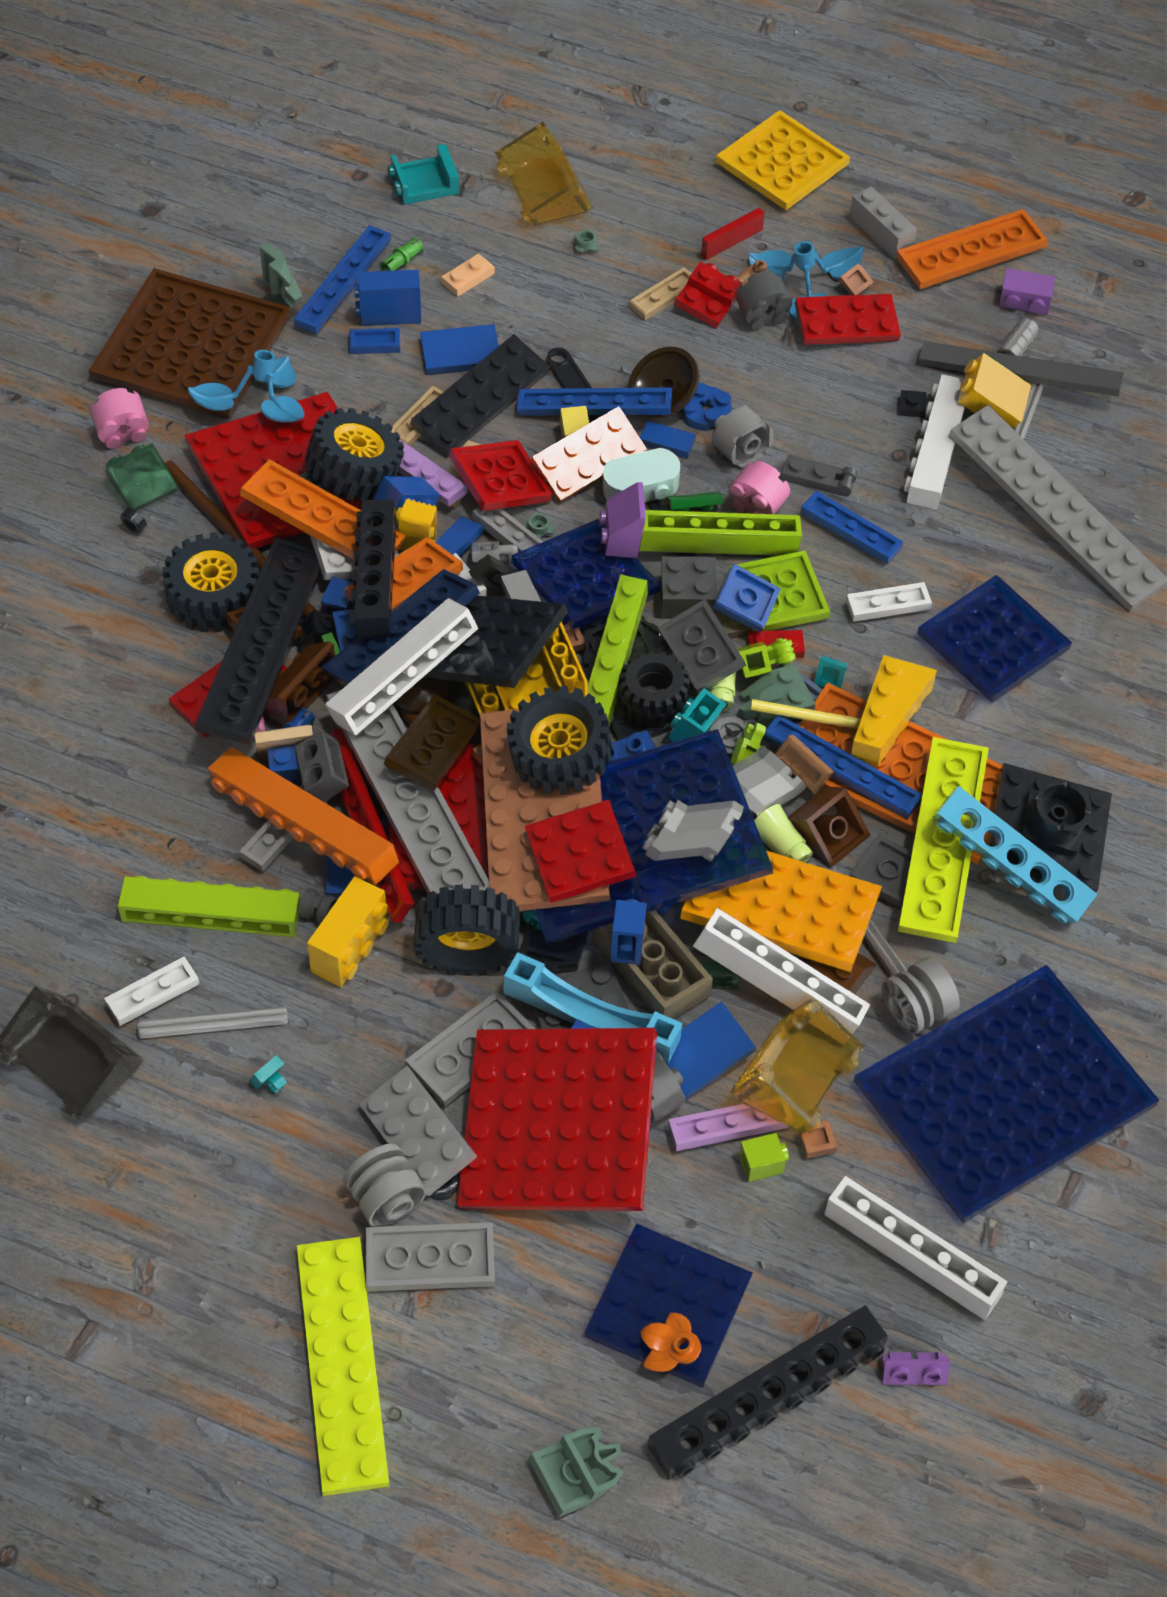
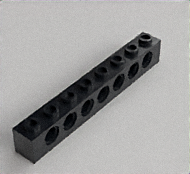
(857, 1327)

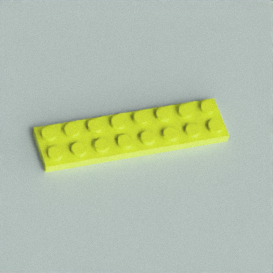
(938, 860)
(342, 1367)

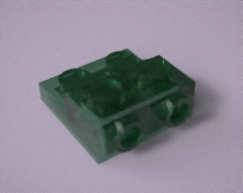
(140, 476)

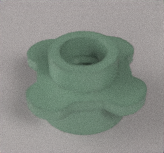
(585, 241)
(539, 525)

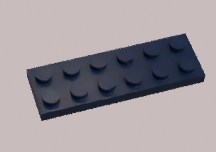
(366, 650)

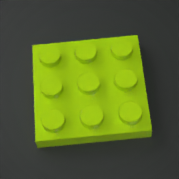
(800, 593)

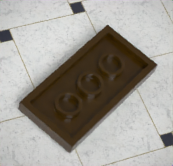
(433, 743)

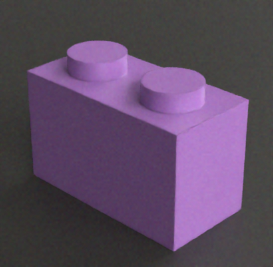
(1027, 291)

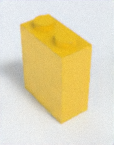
(994, 385)

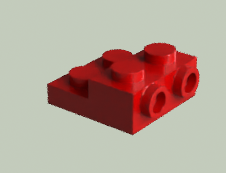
(708, 294)

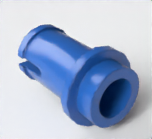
(300, 719)

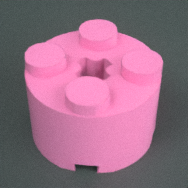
(119, 417)
(758, 489)

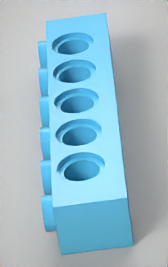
(1077, 894)

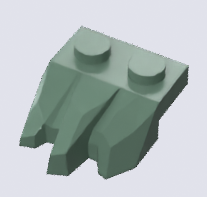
(278, 276)
(780, 687)
(576, 1469)

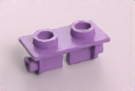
(925, 1370)

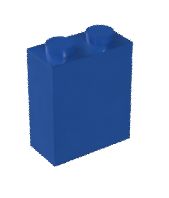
(388, 297)

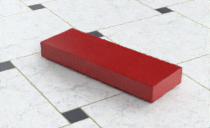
(732, 233)

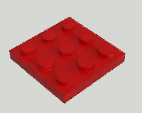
(500, 475)
(580, 851)

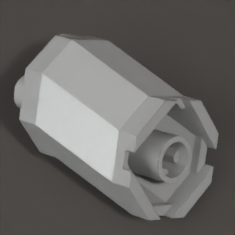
(766, 781)
(692, 830)

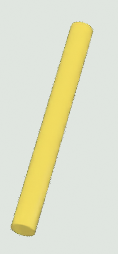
(805, 714)

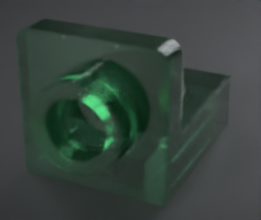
(722, 976)

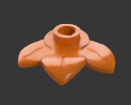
(665, 1343)

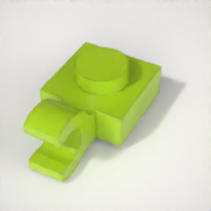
(750, 744)

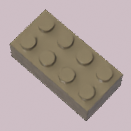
(668, 973)

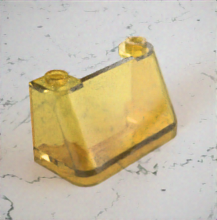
(542, 177)
(798, 1067)

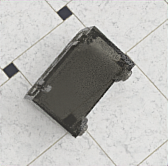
(67, 1051)

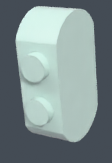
(655, 468)

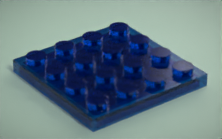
(578, 574)
(994, 638)
(664, 1278)

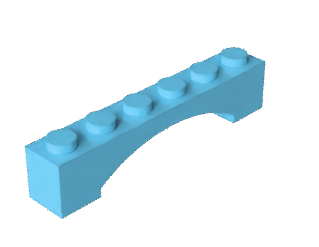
(538, 987)

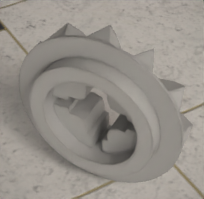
(734, 727)

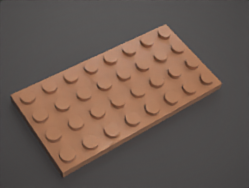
(510, 807)

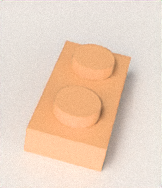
(468, 275)

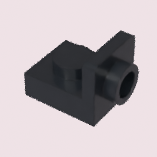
(314, 627)

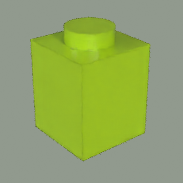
(763, 1157)

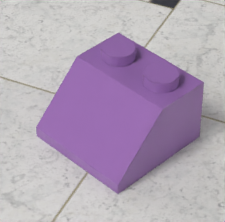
(623, 522)

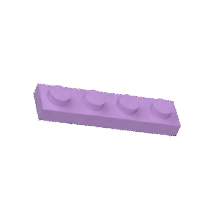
(417, 465)
(719, 1126)

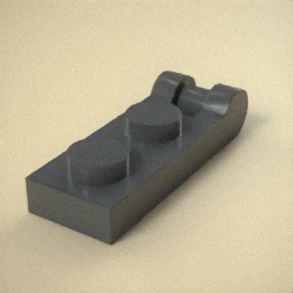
(819, 475)

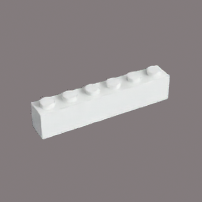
(937, 446)
(401, 666)
(776, 970)
(915, 1248)

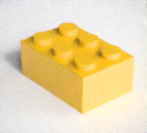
(348, 932)

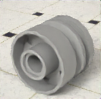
(920, 995)
(384, 1185)

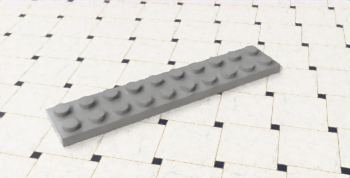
(1059, 508)
(416, 813)

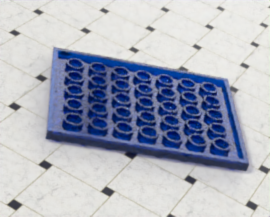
(638, 791)
(1005, 1092)

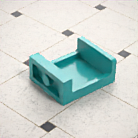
(425, 177)

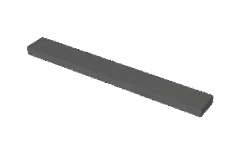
(1027, 368)

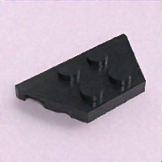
(647, 639)
(556, 955)

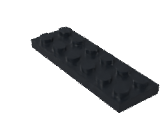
(479, 395)

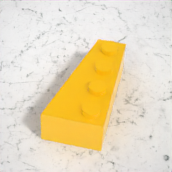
(891, 704)

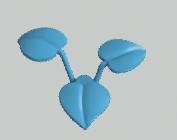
(804, 257)
(264, 369)

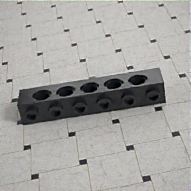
(375, 569)

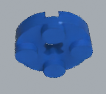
(706, 396)

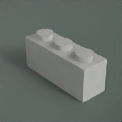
(882, 221)

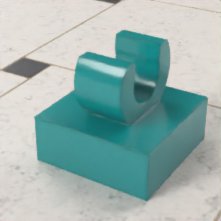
(831, 672)
(269, 1075)

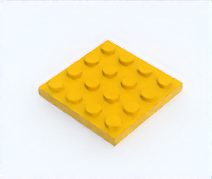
(782, 160)

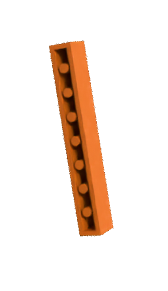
(303, 816)

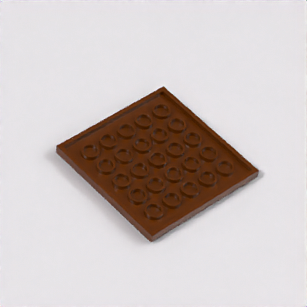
(188, 336)

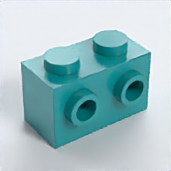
(697, 716)

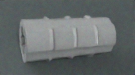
(1019, 338)

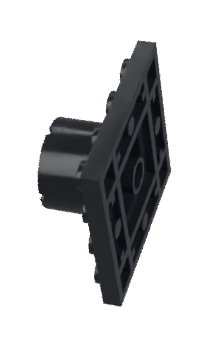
(1057, 817)

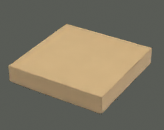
(280, 738)

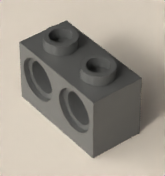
(321, 766)

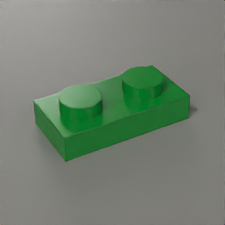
(705, 501)

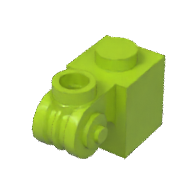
(761, 656)

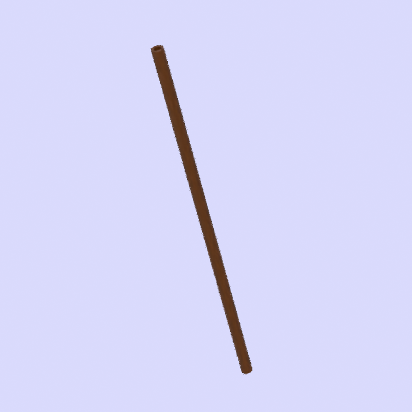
(227, 527)

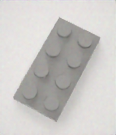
(448, 1059)
(416, 1123)
(429, 1256)

